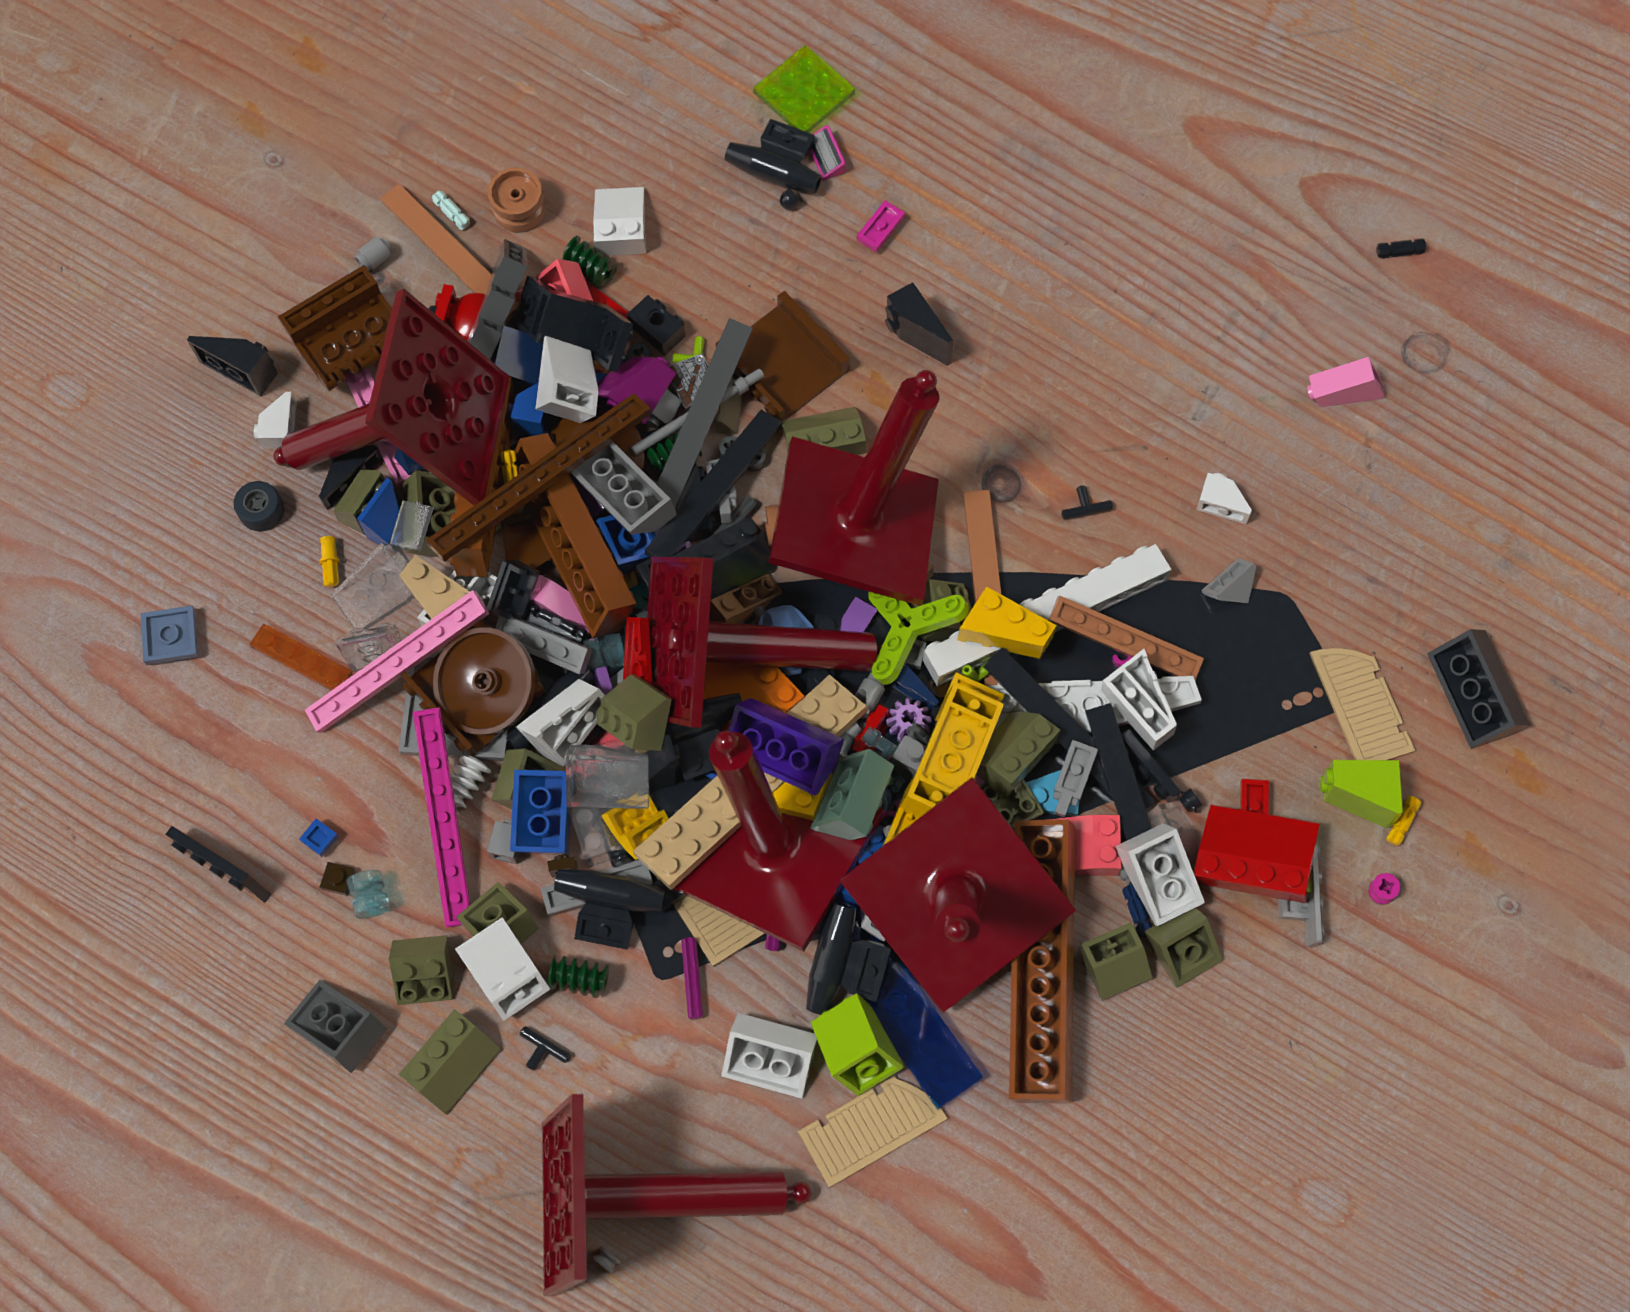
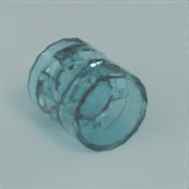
(605, 652)
(368, 894)

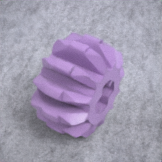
(910, 712)

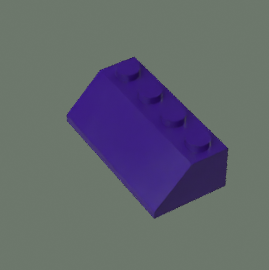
(787, 745)

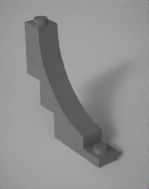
(498, 297)

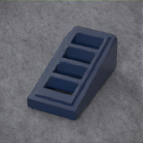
(914, 688)

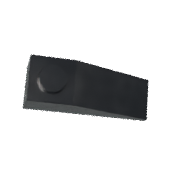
(343, 472)

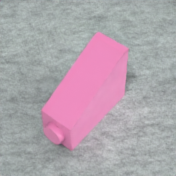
(1346, 384)

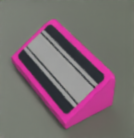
(827, 154)

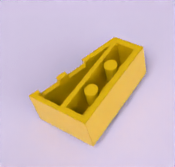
(1006, 625)

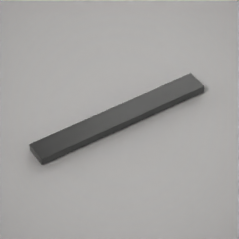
(703, 409)

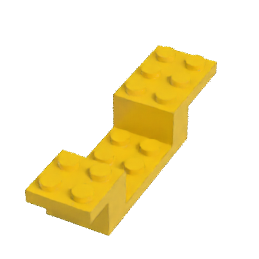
(953, 750)

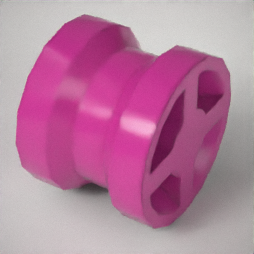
(1379, 892)

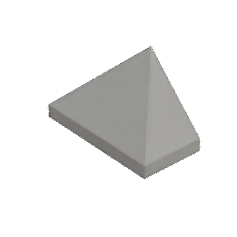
(1233, 583)

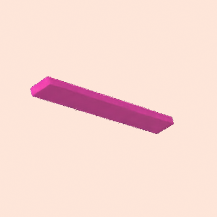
(442, 813)

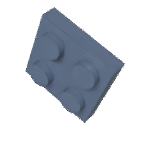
(169, 635)

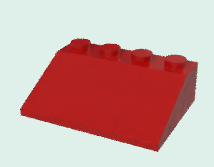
(1257, 853)

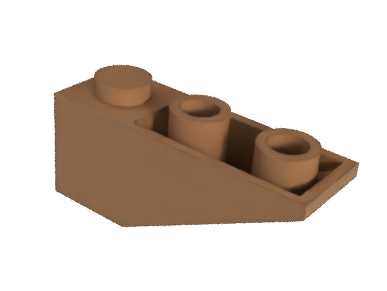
(742, 601)

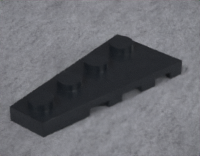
(217, 864)

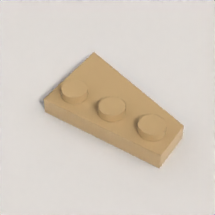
(431, 586)

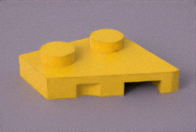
(799, 802)

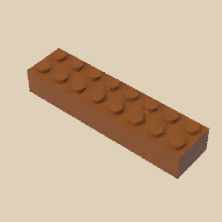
(577, 547)
(476, 557)

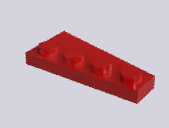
(637, 649)

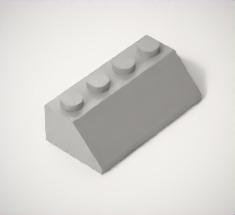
(625, 491)

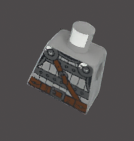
(689, 377)

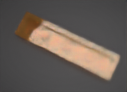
(299, 658)

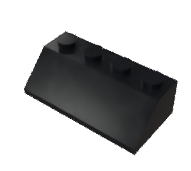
(737, 554)
(1478, 688)

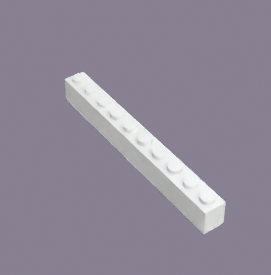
(1096, 591)

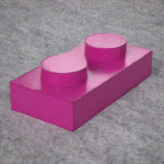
(880, 226)

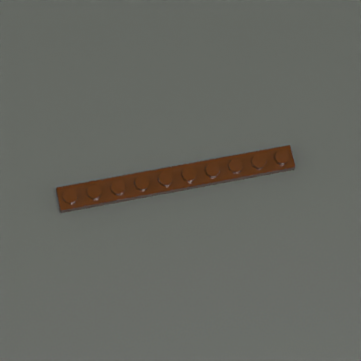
(538, 477)

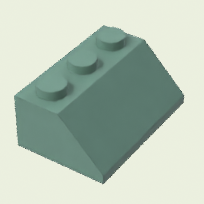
(853, 795)

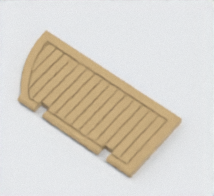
(1362, 704)
(715, 931)
(869, 1129)

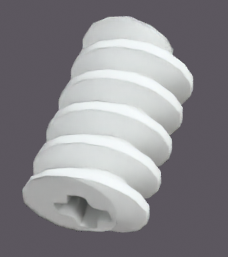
(466, 777)

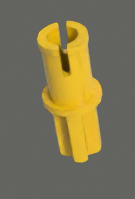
(329, 561)

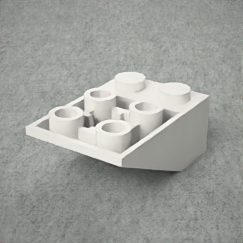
(567, 381)
(502, 969)

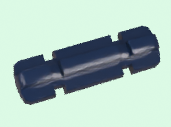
(1136, 910)

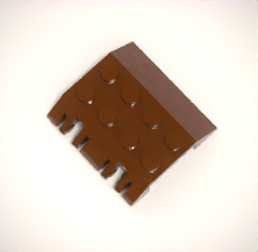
(340, 327)

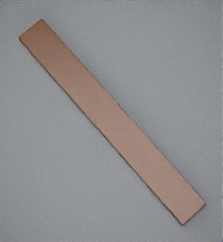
(440, 242)
(981, 547)

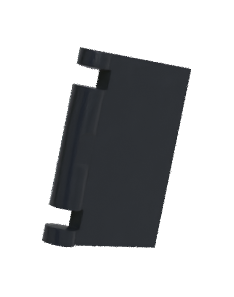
(557, 625)

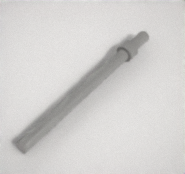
(738, 386)

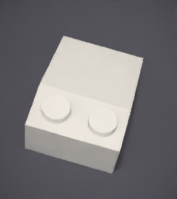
(619, 221)
(1161, 873)

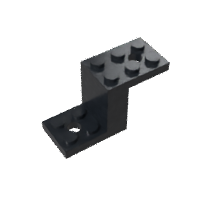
(573, 321)

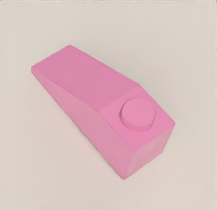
(556, 600)

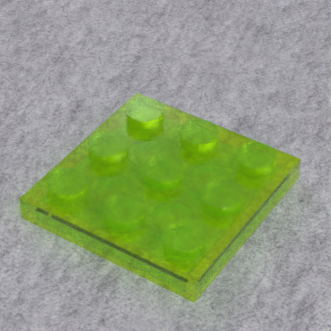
(804, 90)

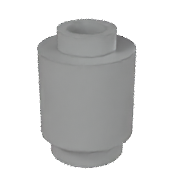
(373, 253)

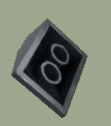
(917, 324)
(237, 360)

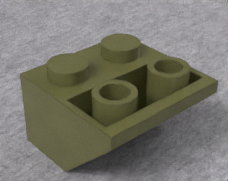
(357, 497)
(937, 590)
(1116, 961)
(421, 970)

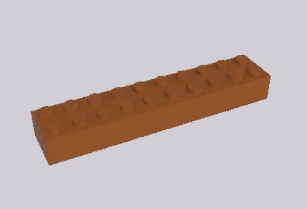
(1044, 981)

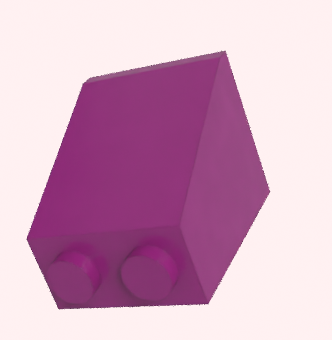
(639, 375)

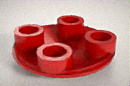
(465, 312)

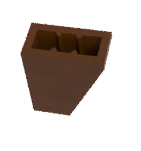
(525, 544)

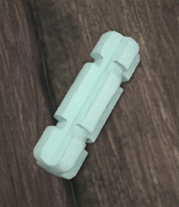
(450, 209)

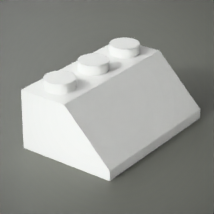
(769, 1055)

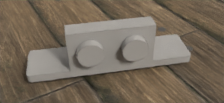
(1310, 911)

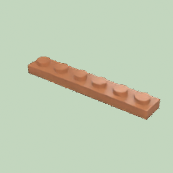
(1124, 638)

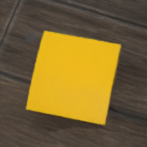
(634, 825)

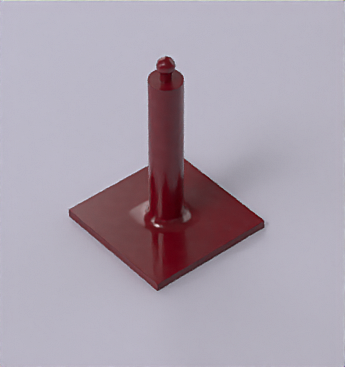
(428, 399)
(860, 515)
(686, 639)
(775, 866)
(957, 894)
(574, 1197)

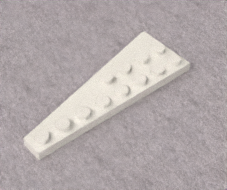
(1083, 695)

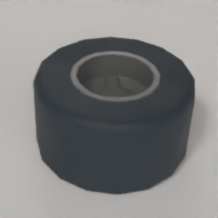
(261, 497)

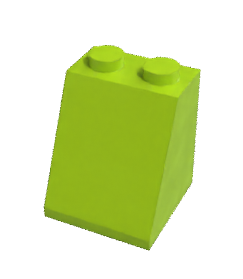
(1364, 789)
(856, 1045)

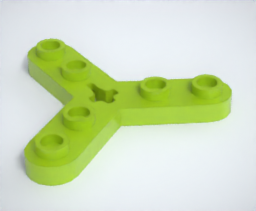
(901, 639)

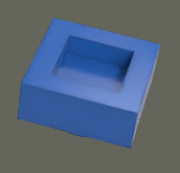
(318, 837)

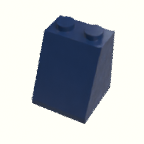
(519, 358)

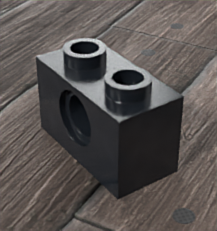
(661, 337)

